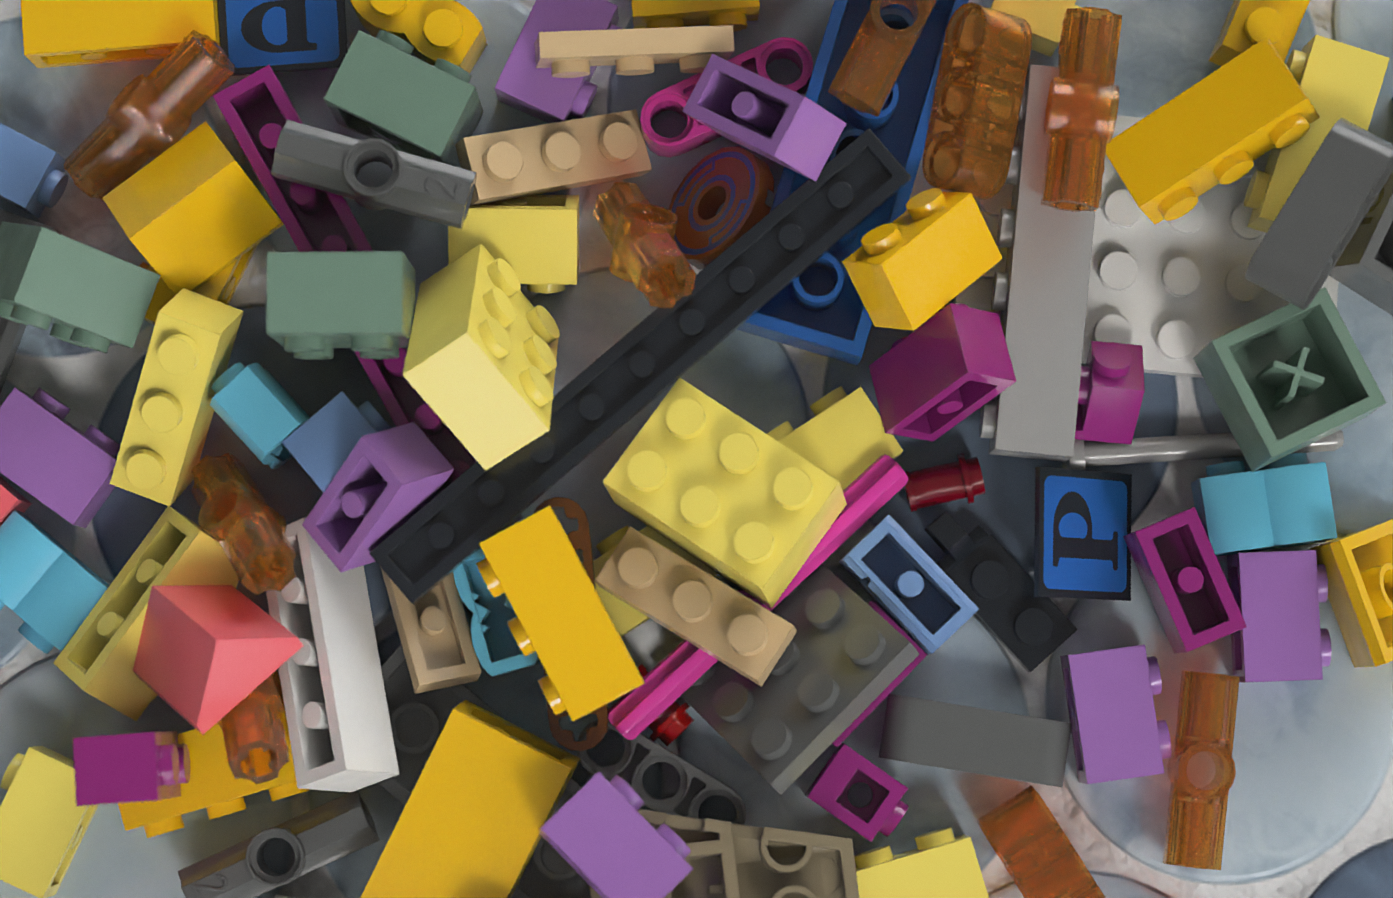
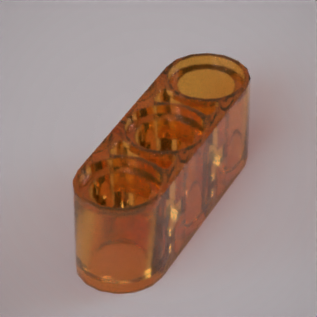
(977, 101)
(1036, 849)

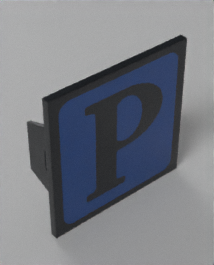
(283, 34)
(1082, 533)

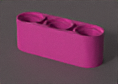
(676, 96)

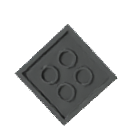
(817, 687)

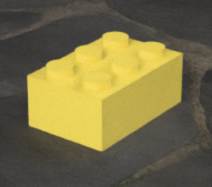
(483, 356)
(725, 492)

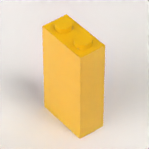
(473, 811)

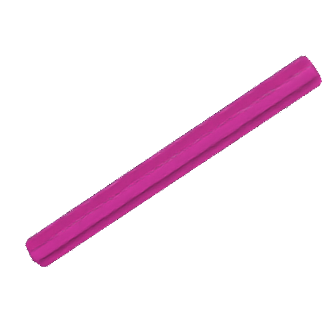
(688, 663)

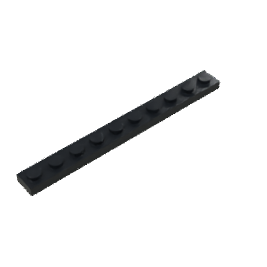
(644, 364)

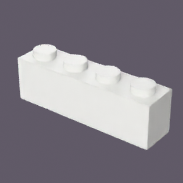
(336, 679)

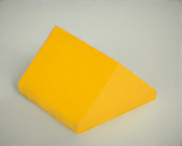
(192, 210)
(1362, 591)

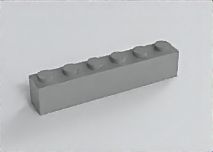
(1039, 299)

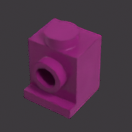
(1110, 393)
(832, 787)

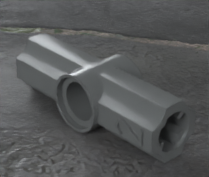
(334, 160)
(317, 840)

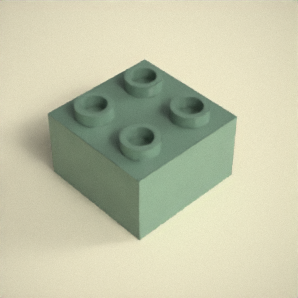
(403, 99)
(75, 287)
(340, 302)
(1288, 380)

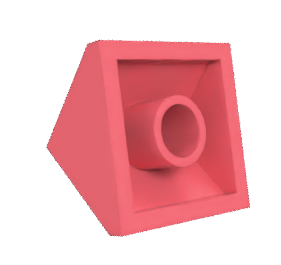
(208, 649)

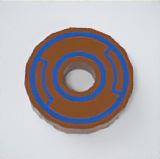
(723, 176)

